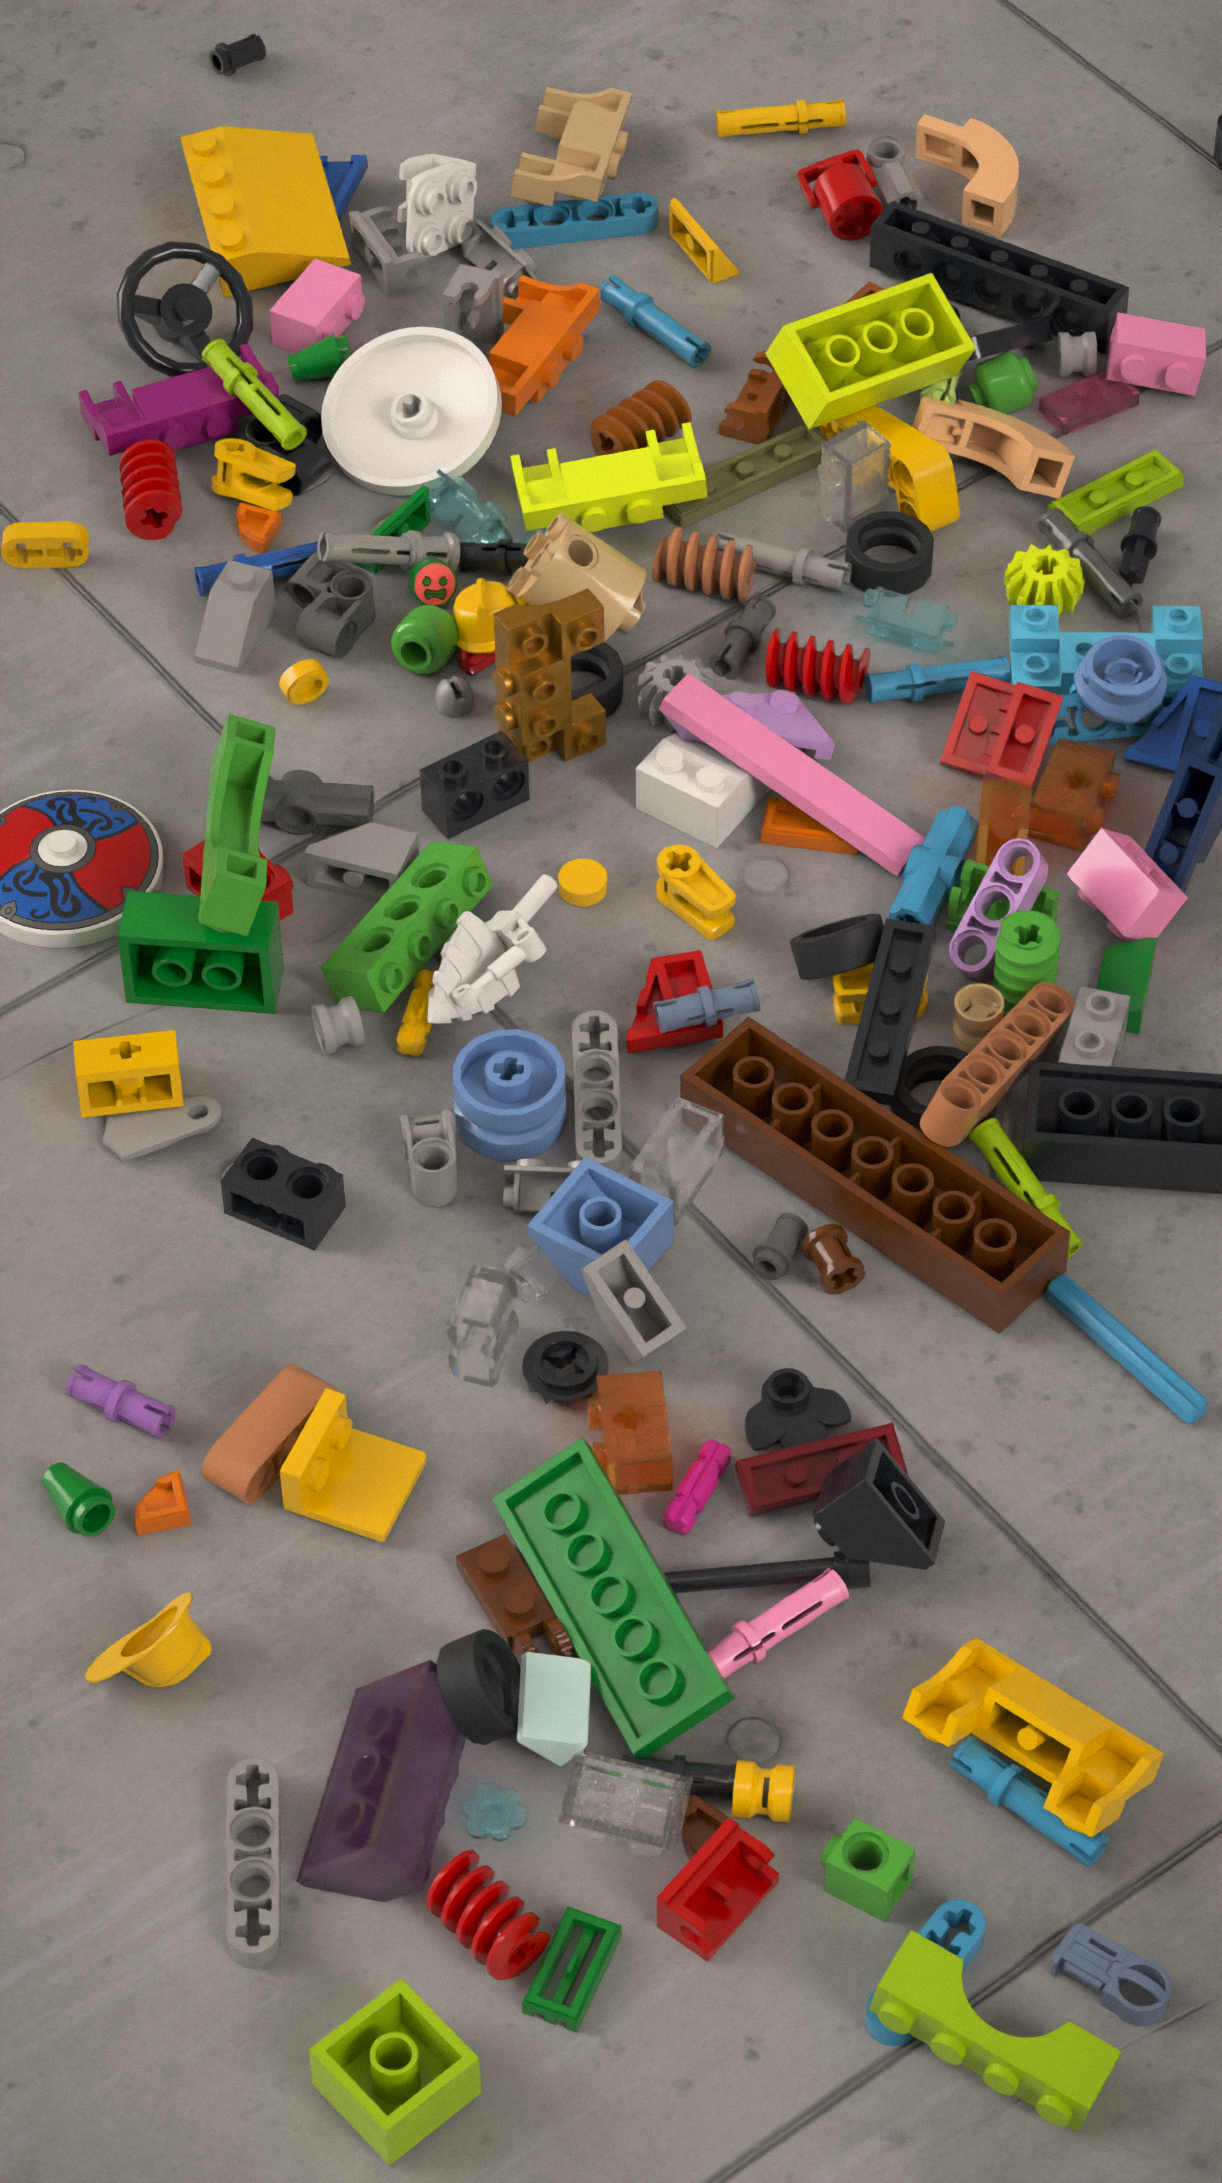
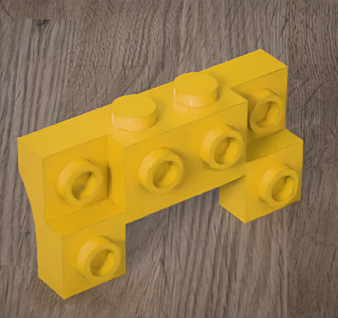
(1038, 1725)

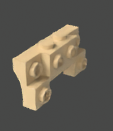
(587, 150)

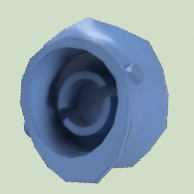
(1121, 679)

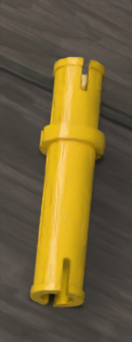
(781, 118)

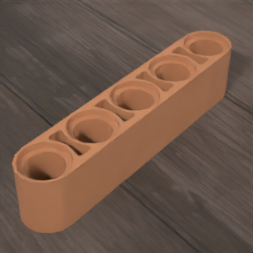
(996, 1064)

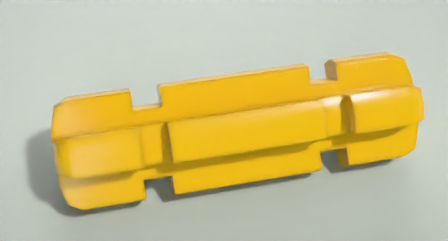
(416, 1027)

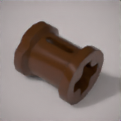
(833, 1258)

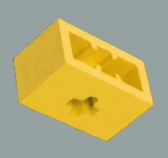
(128, 1073)

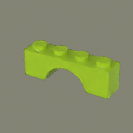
(1051, 2071)

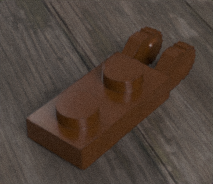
(512, 1597)

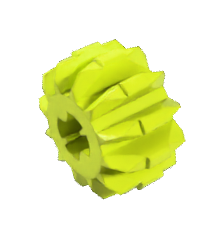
(1044, 579)

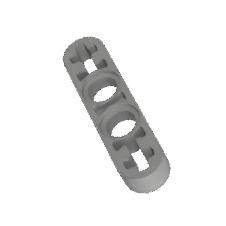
(597, 1093)
(253, 1861)

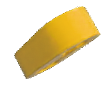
(45, 544)

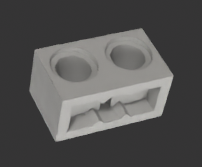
(1096, 1028)

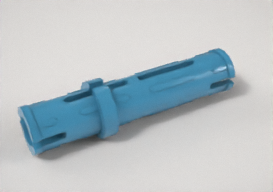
(642, 312)
(918, 682)
(1012, 1789)

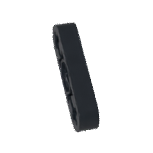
(1010, 338)

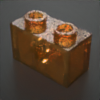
(1073, 795)
(632, 1432)

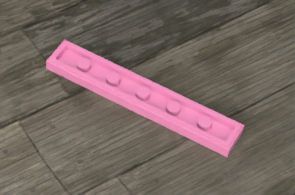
(791, 773)

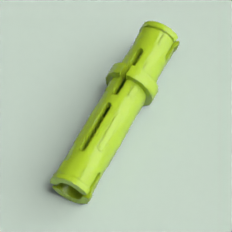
(242, 381)
(1018, 1176)

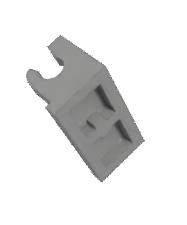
(386, 253)
(475, 306)

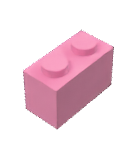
(316, 306)
(1156, 354)
(1126, 886)

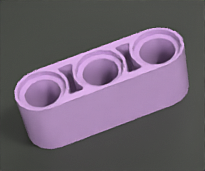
(995, 886)

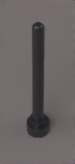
(852, 1571)

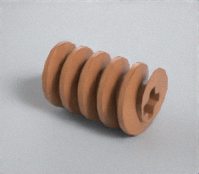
(705, 566)

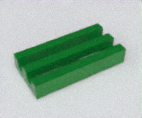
(555, 2008)

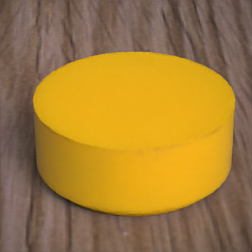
(304, 681)
(582, 882)

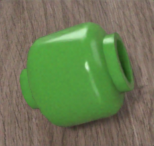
(1003, 383)
(425, 639)

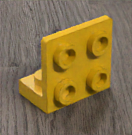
(348, 1473)

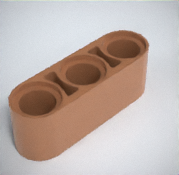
(260, 1439)

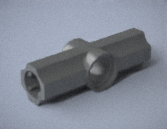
(304, 801)

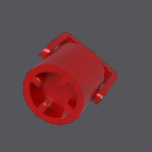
(843, 193)

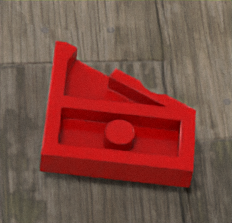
(668, 979)

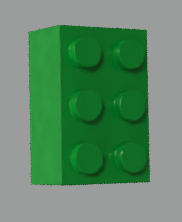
(188, 964)

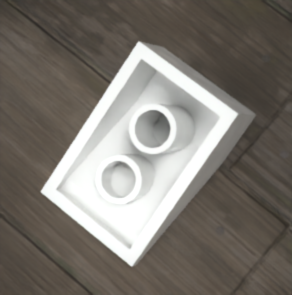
(696, 789)

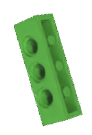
(407, 925)

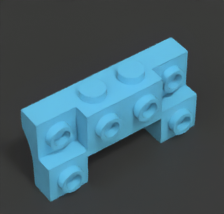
(1050, 657)

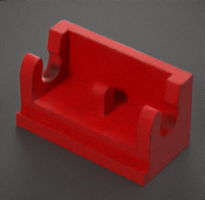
(716, 1890)

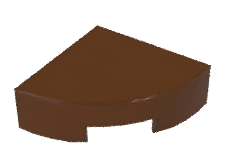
(699, 1824)

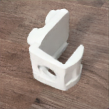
(437, 202)

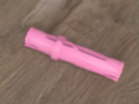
(752, 1639)

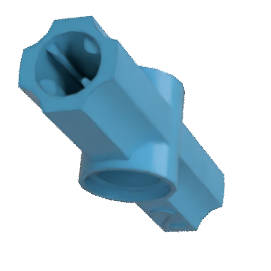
(935, 867)

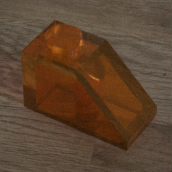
(1003, 818)

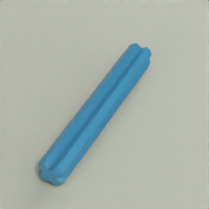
(1127, 1349)

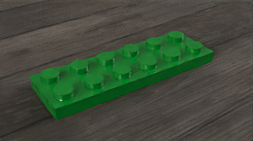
(613, 1599)

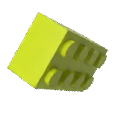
(870, 350)

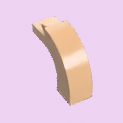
(982, 158)
(1013, 447)

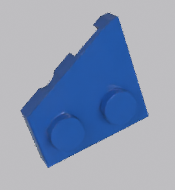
(1179, 726)

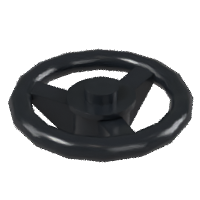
(183, 309)

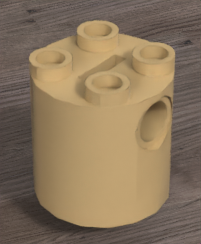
(574, 559)

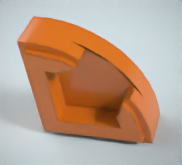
(257, 526)
(163, 1506)

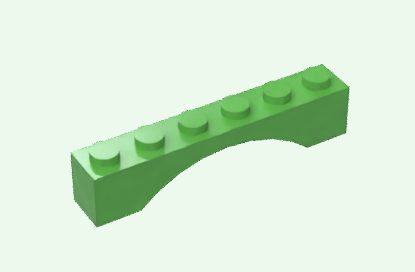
(231, 860)

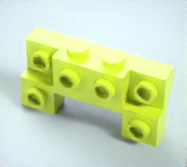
(611, 487)

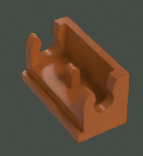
(757, 407)

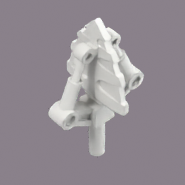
(482, 958)

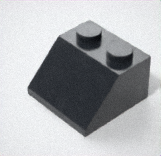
(877, 1512)

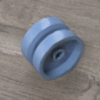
(509, 1095)

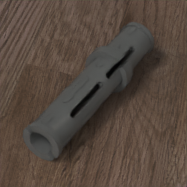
(1094, 566)

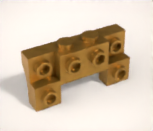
(535, 676)

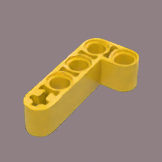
(918, 467)

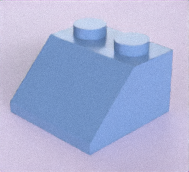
(596, 1213)

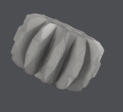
(661, 678)

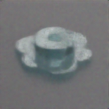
(491, 1801)

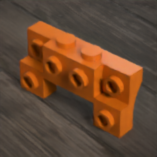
(541, 338)

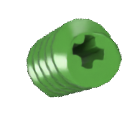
(1025, 955)

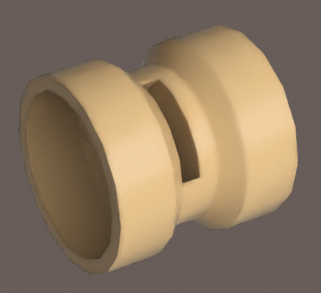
(976, 1013)

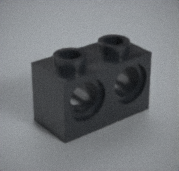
(474, 784)
(283, 1193)

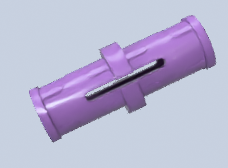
(120, 1401)

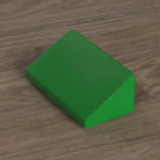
(409, 516)
(1128, 971)

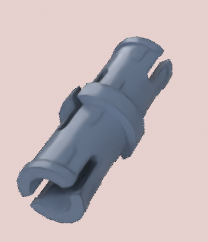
(706, 1006)

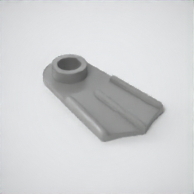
(150, 1130)

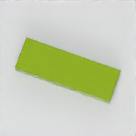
(1120, 492)

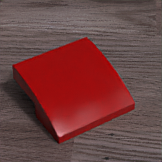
(1000, 729)

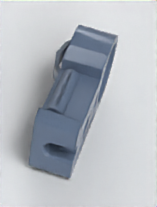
(1106, 1967)

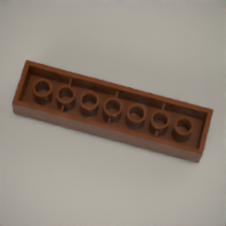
(878, 1175)

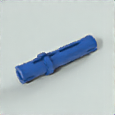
(281, 563)

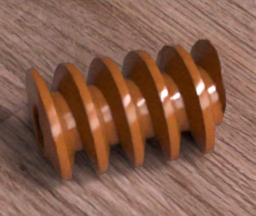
(652, 408)

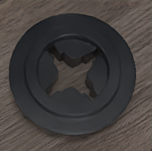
(557, 1351)

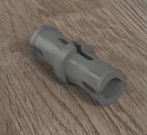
(742, 636)

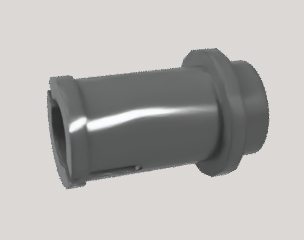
(775, 1255)

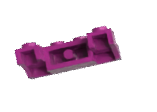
(173, 410)

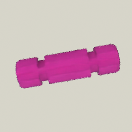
(696, 1487)

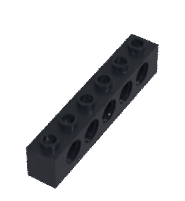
(995, 273)

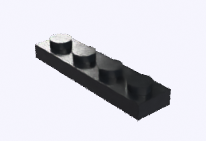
(890, 1009)

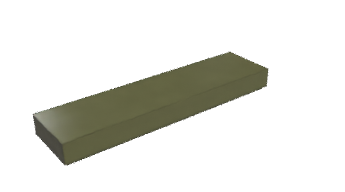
(752, 473)

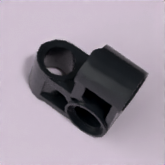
(308, 456)

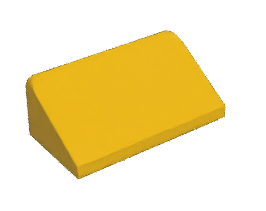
(698, 244)

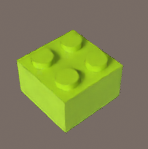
(395, 2071)

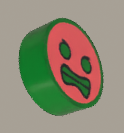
(432, 582)

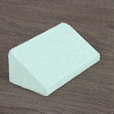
(554, 1705)

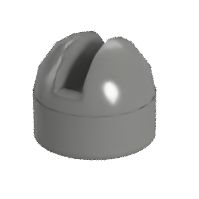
(446, 701)

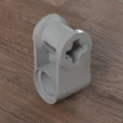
(431, 1157)

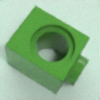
(871, 1890)

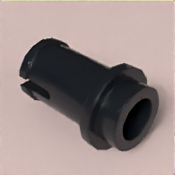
(229, 57)

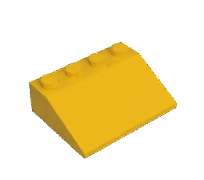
(264, 202)

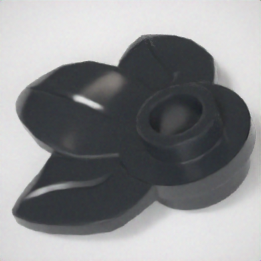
(795, 1419)

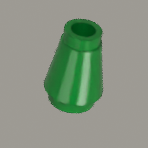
(320, 359)
(78, 1500)

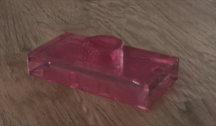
(1087, 402)

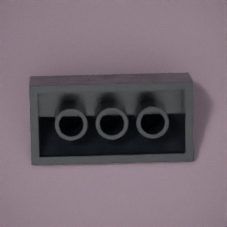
(1124, 1127)

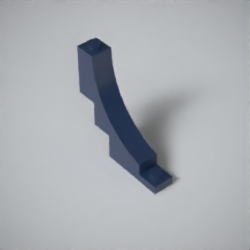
(1190, 811)

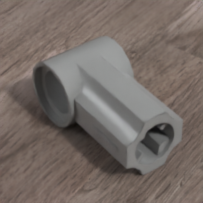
(892, 173)

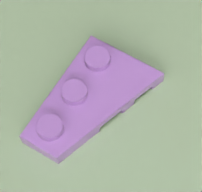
(783, 715)

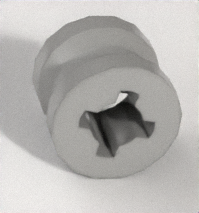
(1076, 354)
(338, 1025)

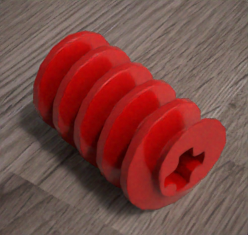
(150, 489)
(815, 668)
(484, 1917)

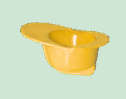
(475, 614)
(157, 1651)

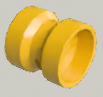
(750, 1789)

